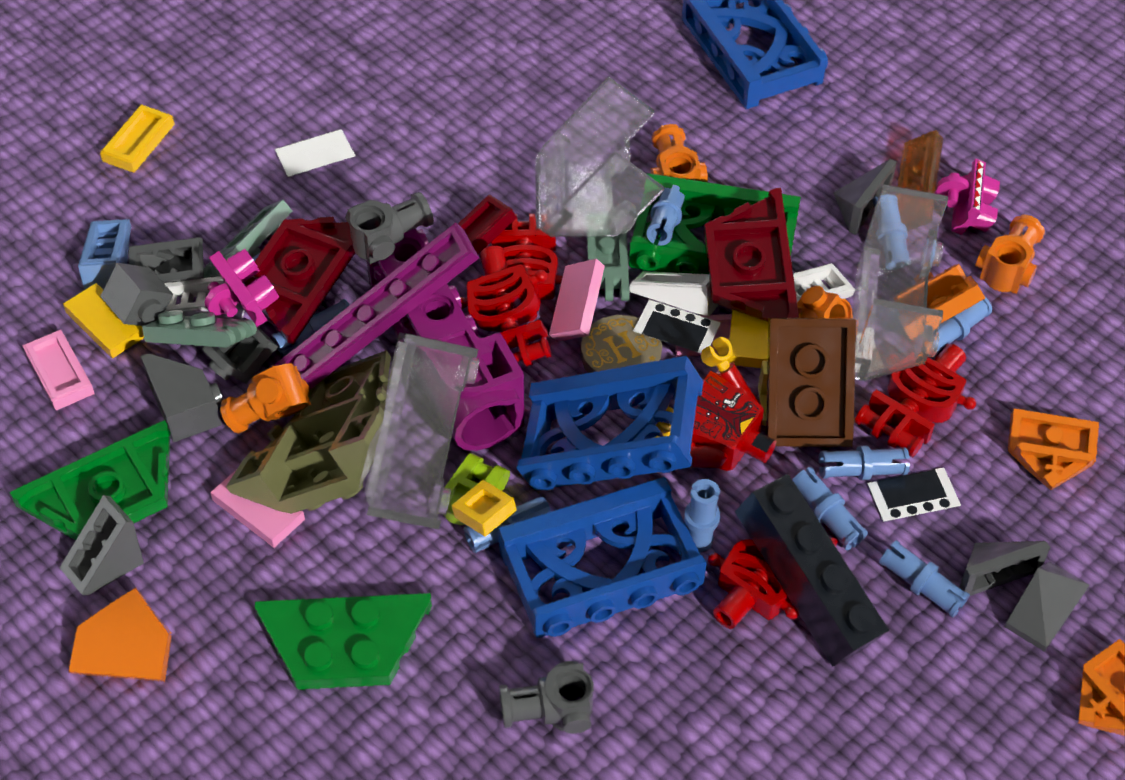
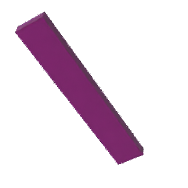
(382, 305)

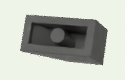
(183, 396)

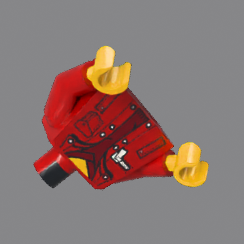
(725, 416)

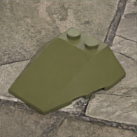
(324, 446)

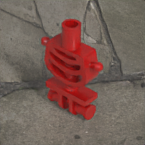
(534, 250)
(509, 301)
(917, 399)
(749, 586)

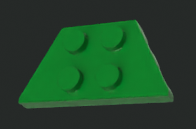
(128, 471)
(343, 637)

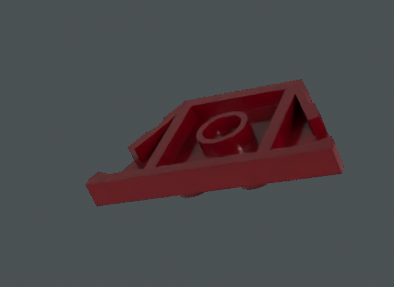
(752, 260)
(302, 266)

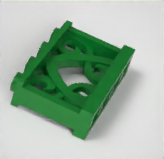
(701, 204)

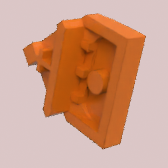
(952, 292)
(1052, 445)
(122, 642)
(1104, 690)

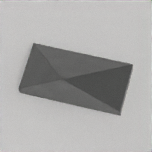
(856, 197)
(171, 259)
(103, 549)
(1001, 563)
(1046, 605)

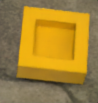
(484, 508)

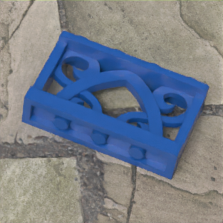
(747, 78)
(631, 452)
(593, 596)

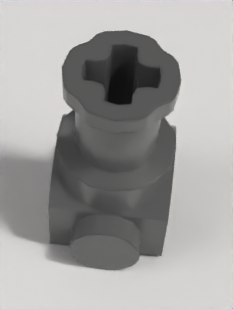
(378, 226)
(547, 699)

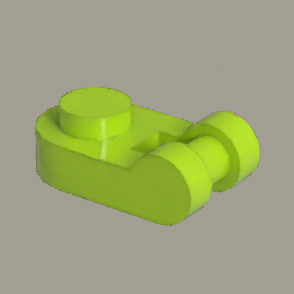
(464, 477)

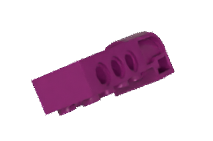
(498, 374)

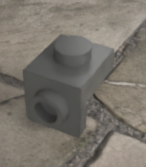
(241, 358)

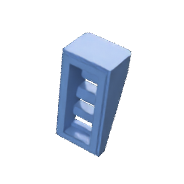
(101, 255)

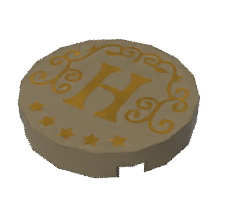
(615, 345)

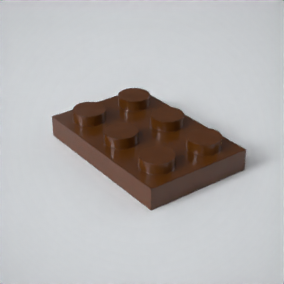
(811, 381)

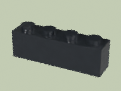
(810, 570)

